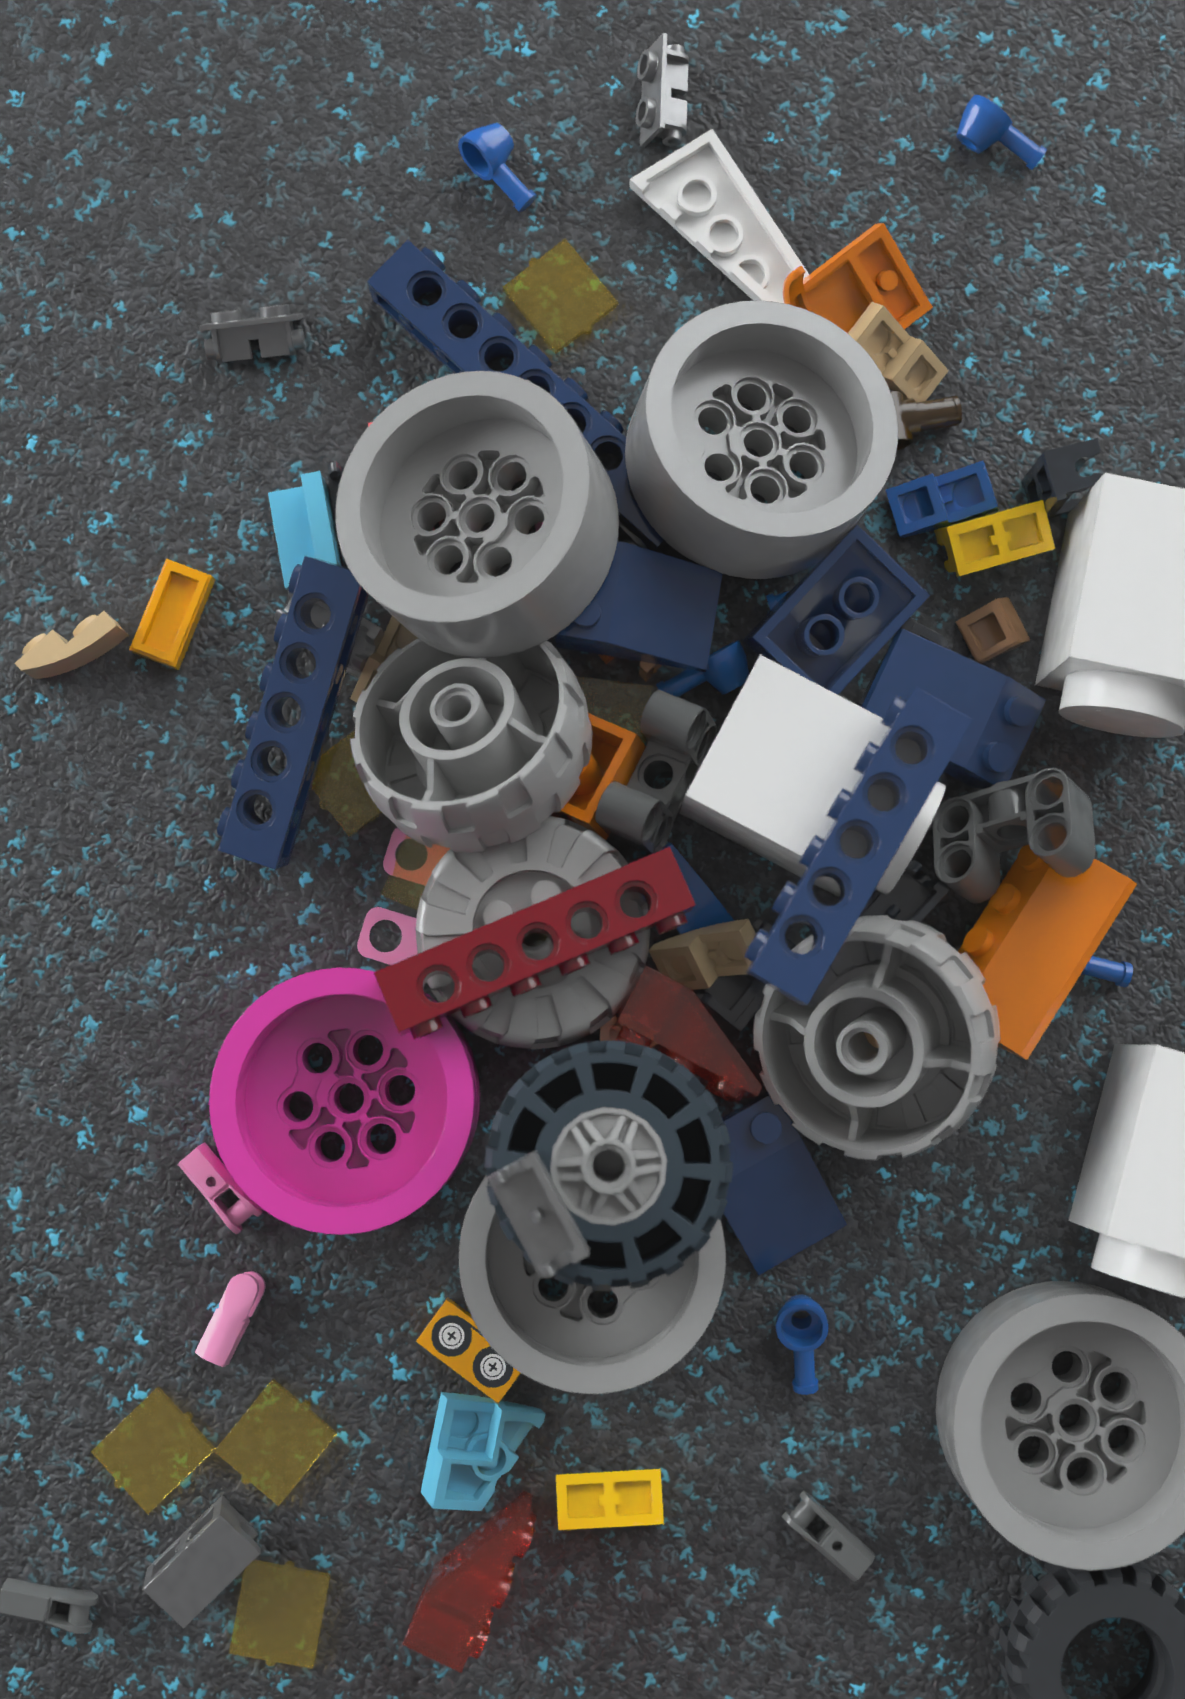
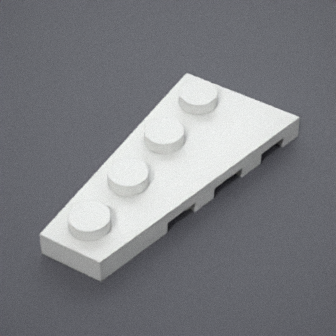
(720, 215)

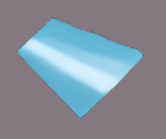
(473, 1448)

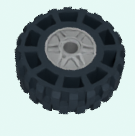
(660, 1124)

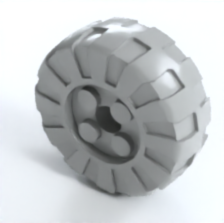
(471, 744)
(506, 878)
(931, 1035)

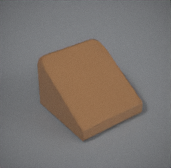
(992, 630)

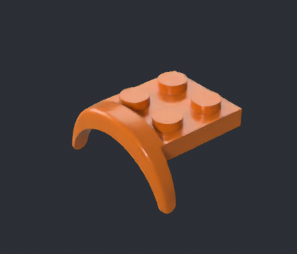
(854, 277)

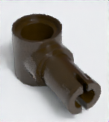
(924, 416)

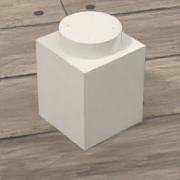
(1120, 611)
(783, 765)
(1136, 1170)

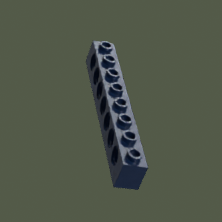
(416, 272)

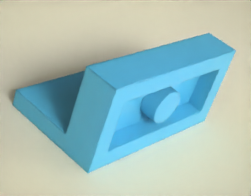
(304, 524)

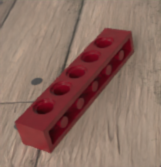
(653, 876)

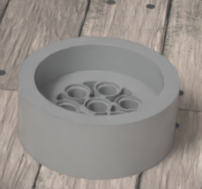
(791, 373)
(414, 473)
(561, 1336)
(1130, 1494)

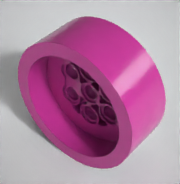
(281, 1157)

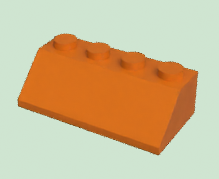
(1039, 941)

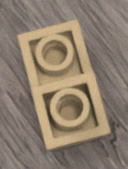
(54, 655)

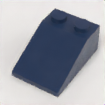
(649, 611)
(839, 613)
(999, 706)
(775, 1189)

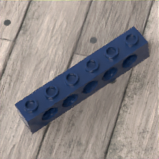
(938, 733)
(241, 829)

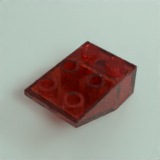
(678, 1025)
(456, 1601)

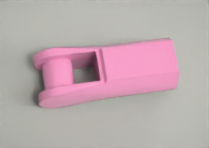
(213, 1181)
(231, 1318)

